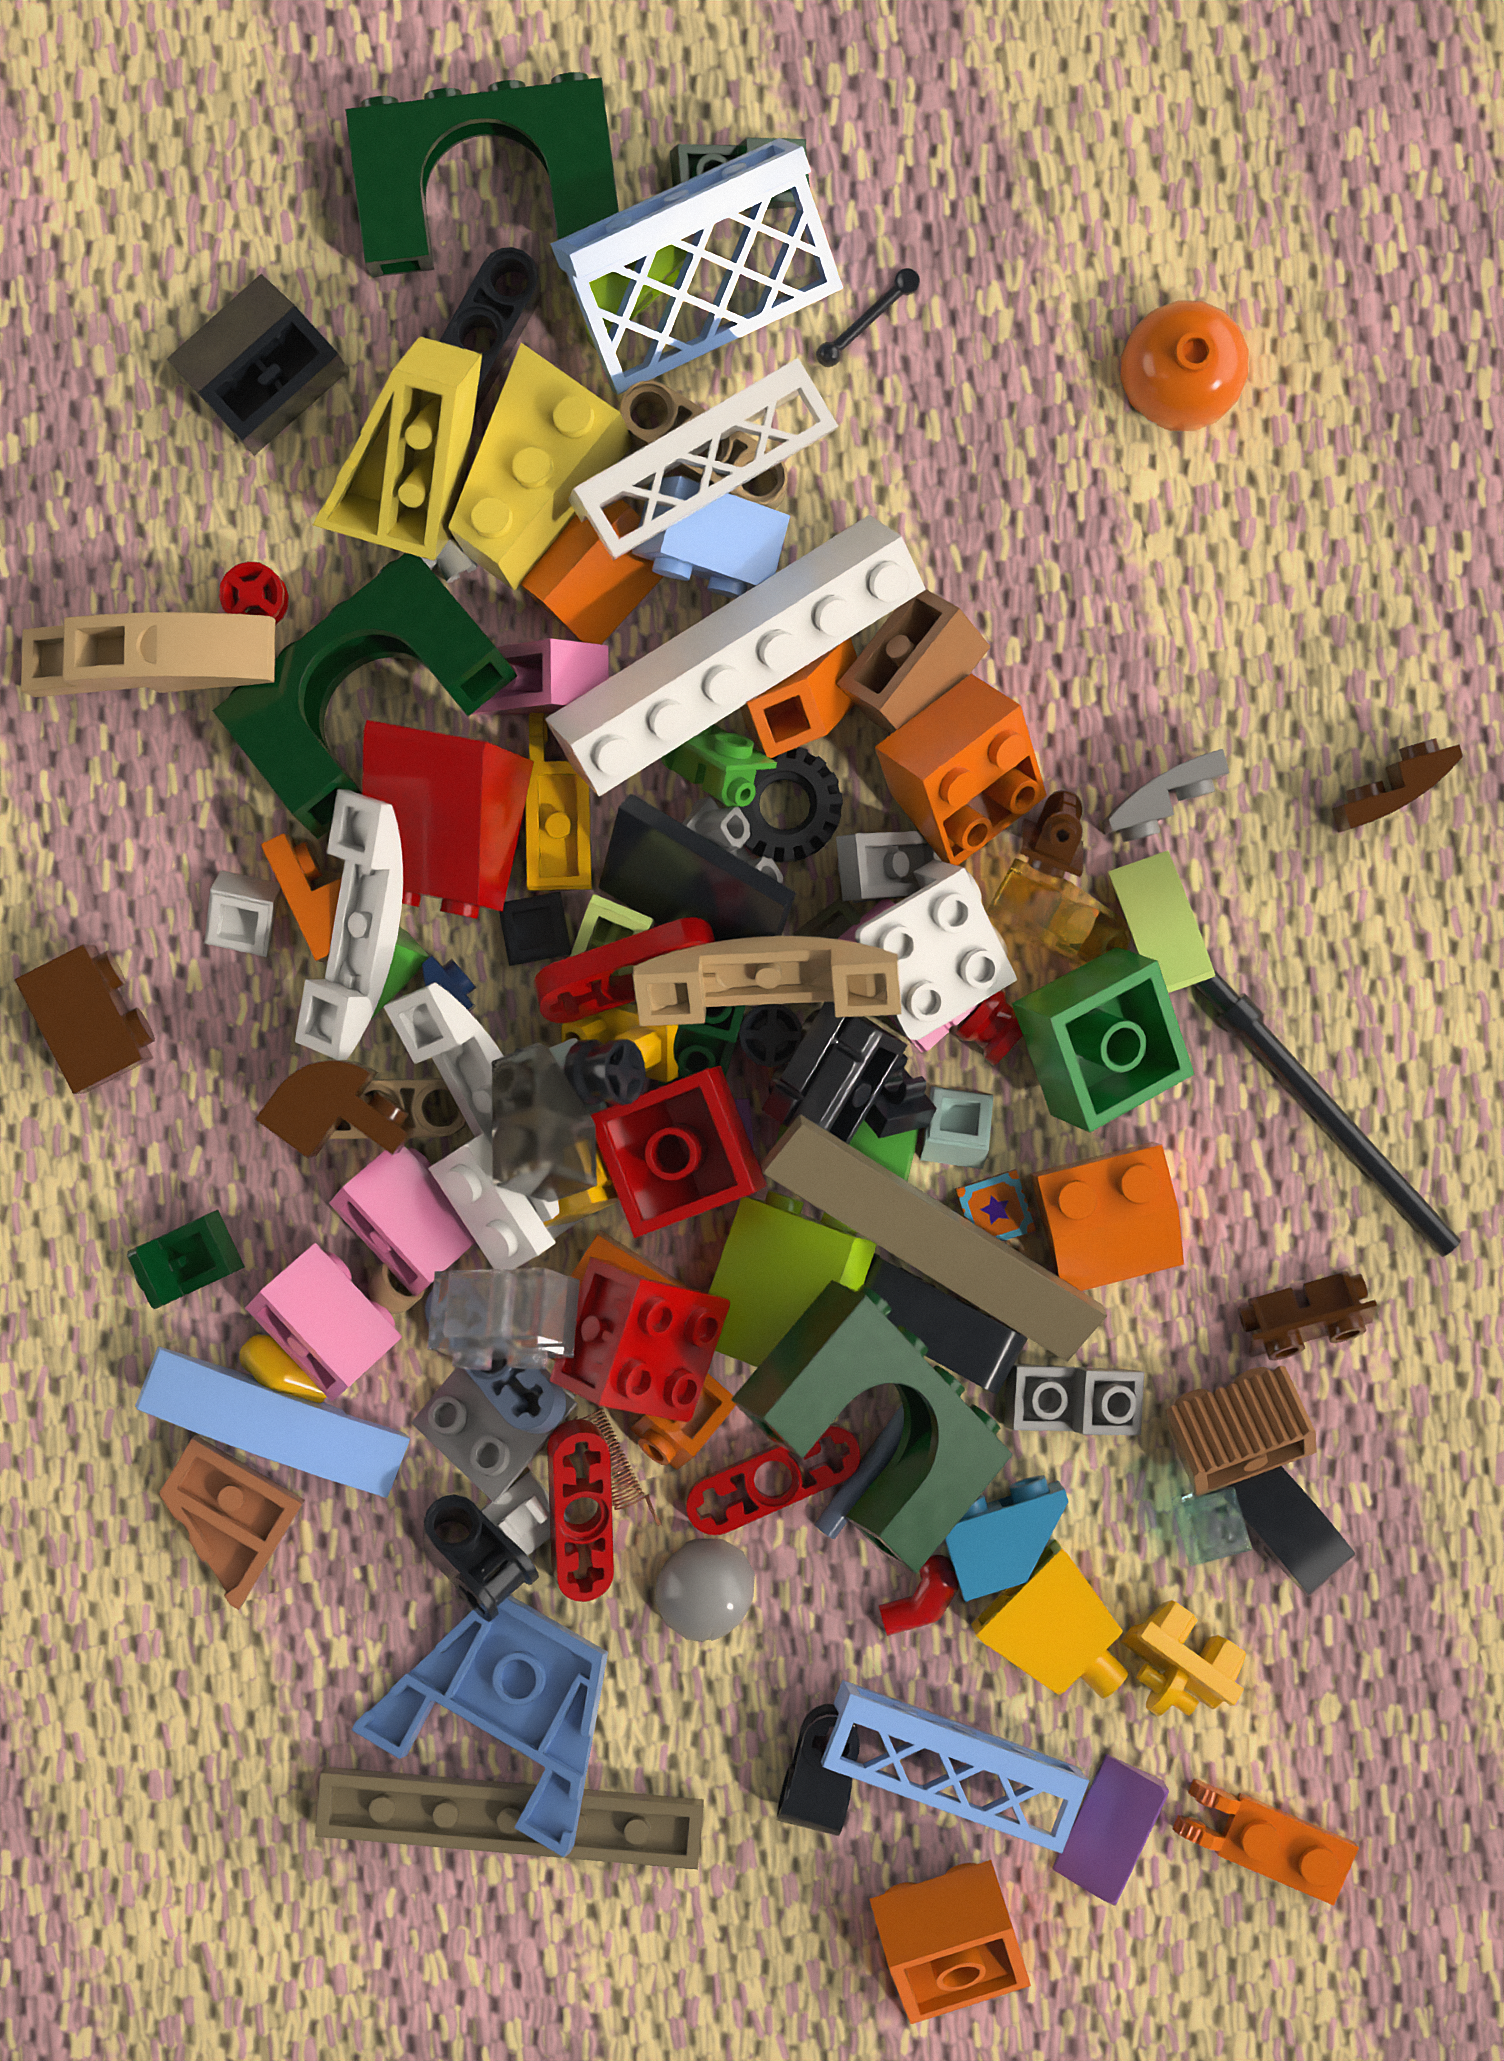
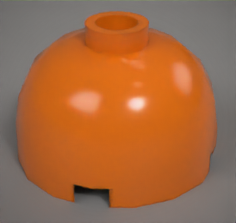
(1185, 365)

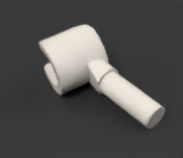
(451, 561)

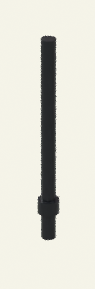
(1241, 1018)

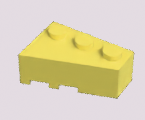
(535, 450)
(410, 454)

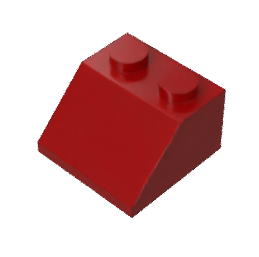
(677, 1151)

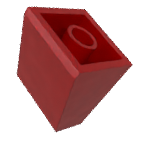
(453, 809)

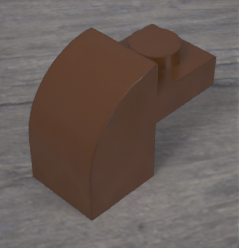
(324, 1093)

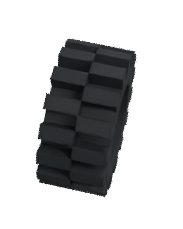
(823, 814)

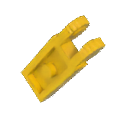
(556, 820)

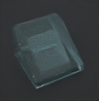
(1211, 1525)

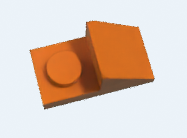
(312, 907)

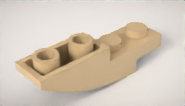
(148, 651)

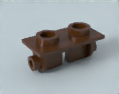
(1055, 839)
(1331, 1312)

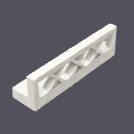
(693, 438)

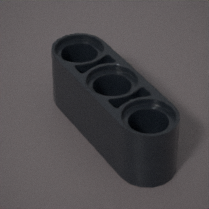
(503, 314)
(950, 1328)

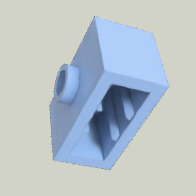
(725, 542)

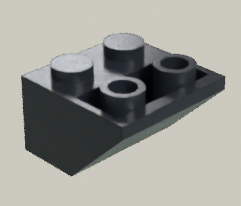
(258, 363)

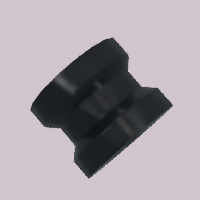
(777, 1031)
(605, 1071)

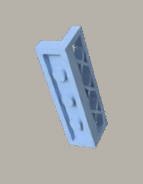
(962, 1743)

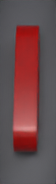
(566, 986)
(565, 1488)
(735, 1512)

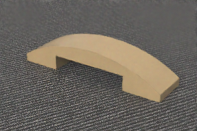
(767, 971)

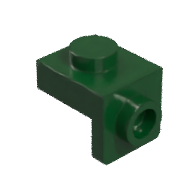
(185, 1260)

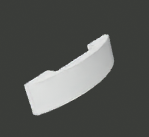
(364, 929)
(442, 1028)

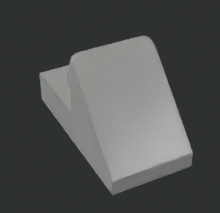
(881, 864)

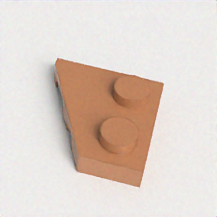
(230, 1514)

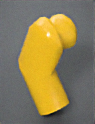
(276, 1369)

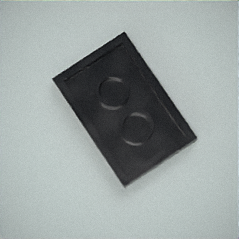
(680, 874)

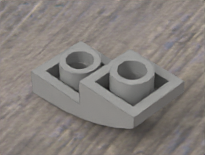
(1143, 809)
(1074, 1399)

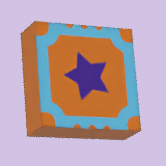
(997, 1205)

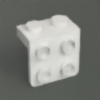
(944, 949)
(496, 1217)

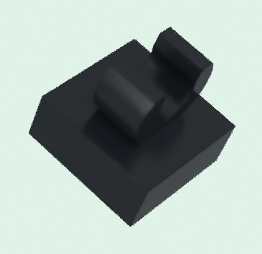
(900, 1104)

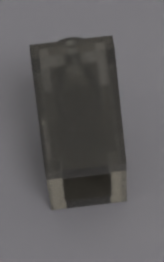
(539, 1128)

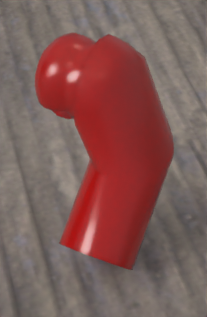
(928, 1601)

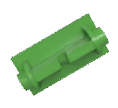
(721, 763)

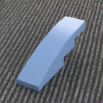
(271, 1423)

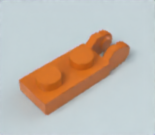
(1272, 1843)

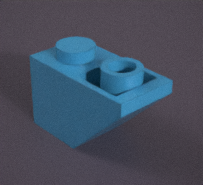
(1003, 1539)

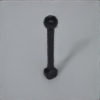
(905, 283)

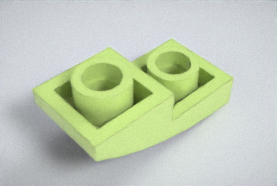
(1162, 920)

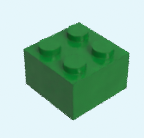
(1103, 1038)

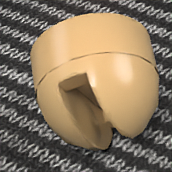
(386, 1296)

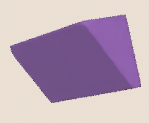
(1111, 1829)

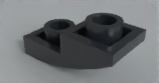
(1292, 1528)

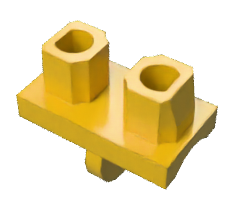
(623, 1023)
(1205, 1676)

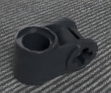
(483, 1565)
(810, 1793)

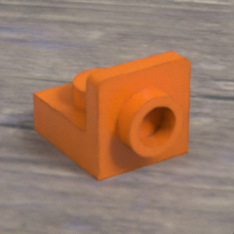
(678, 1441)

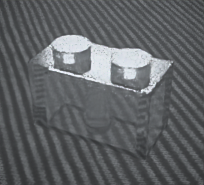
(503, 1316)

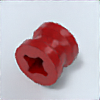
(244, 588)
(992, 1027)

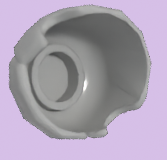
(705, 1589)

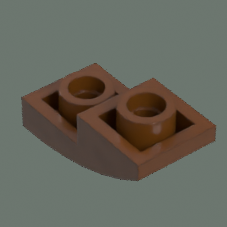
(1418, 772)

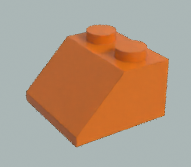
(1110, 1216)
(949, 1941)

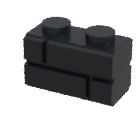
(834, 1072)

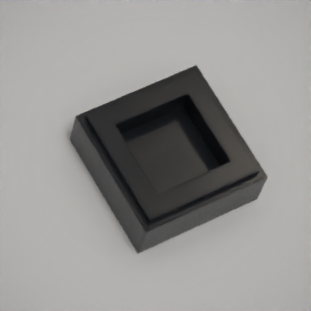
(535, 929)

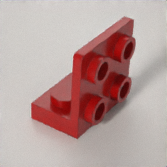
(641, 1343)

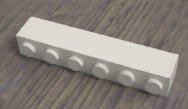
(735, 654)

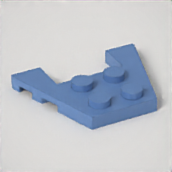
(521, 1684)

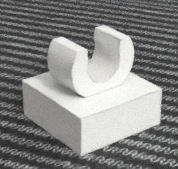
(523, 1513)

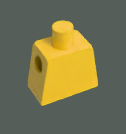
(1055, 1627)

